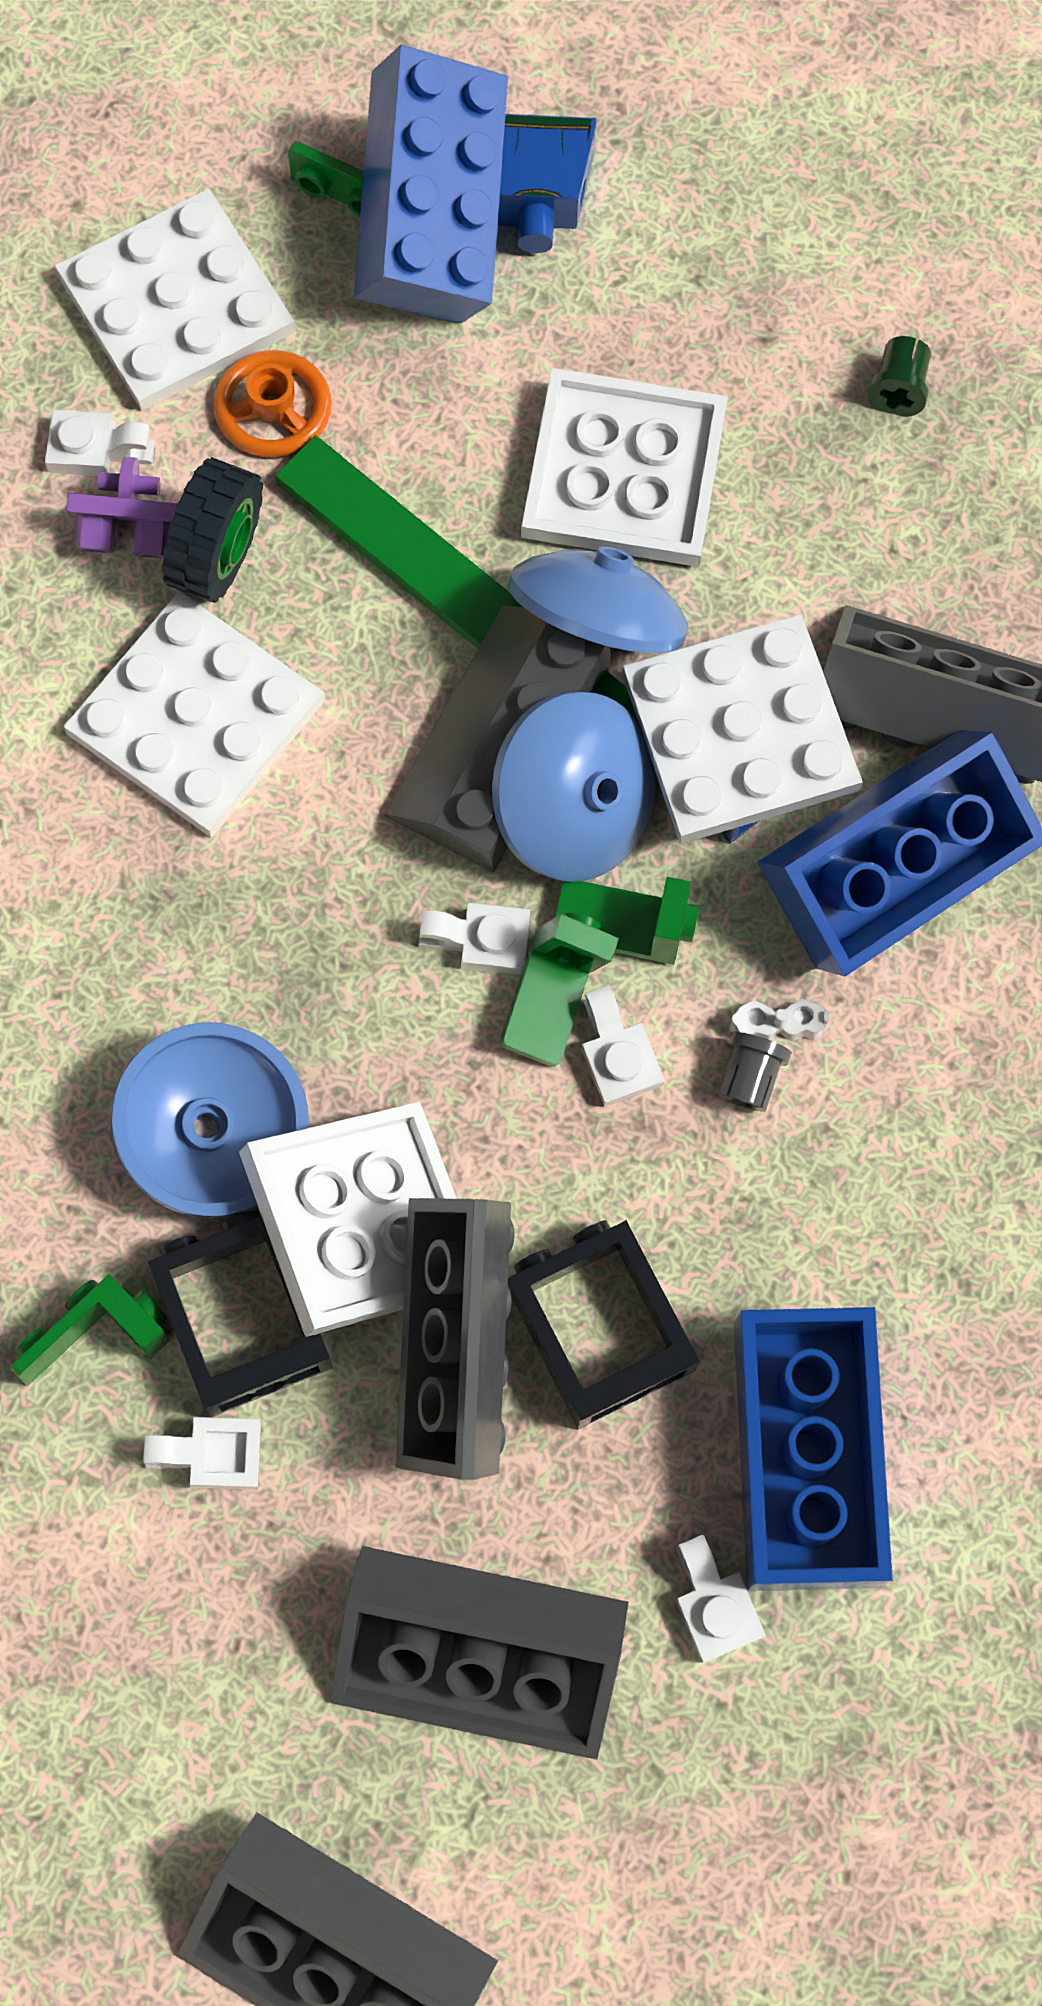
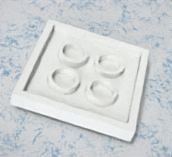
(175, 299)
(624, 466)
(195, 713)
(741, 728)
(341, 1210)

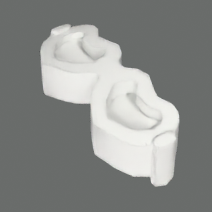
(795, 1022)

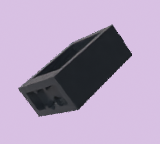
(255, 1377)
(632, 1382)

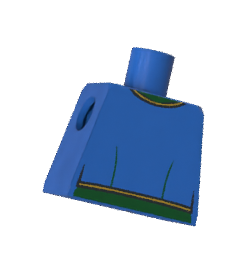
(544, 175)

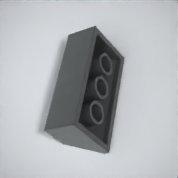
(931, 685)
(452, 777)
(454, 1337)
(479, 1652)
(314, 1933)

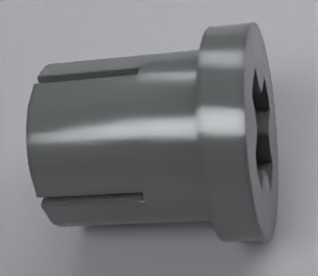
(752, 1070)

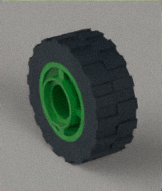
(212, 529)

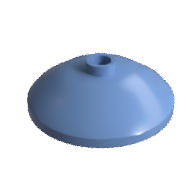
(600, 599)
(550, 783)
(194, 1075)

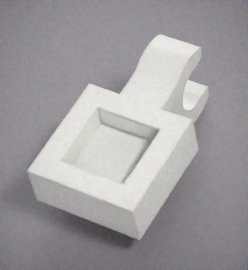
(88, 442)
(489, 938)
(619, 1057)
(220, 1453)
(717, 1610)

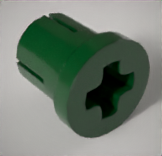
(901, 378)

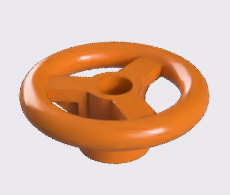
(268, 375)

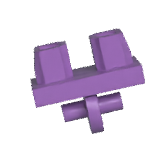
(98, 514)

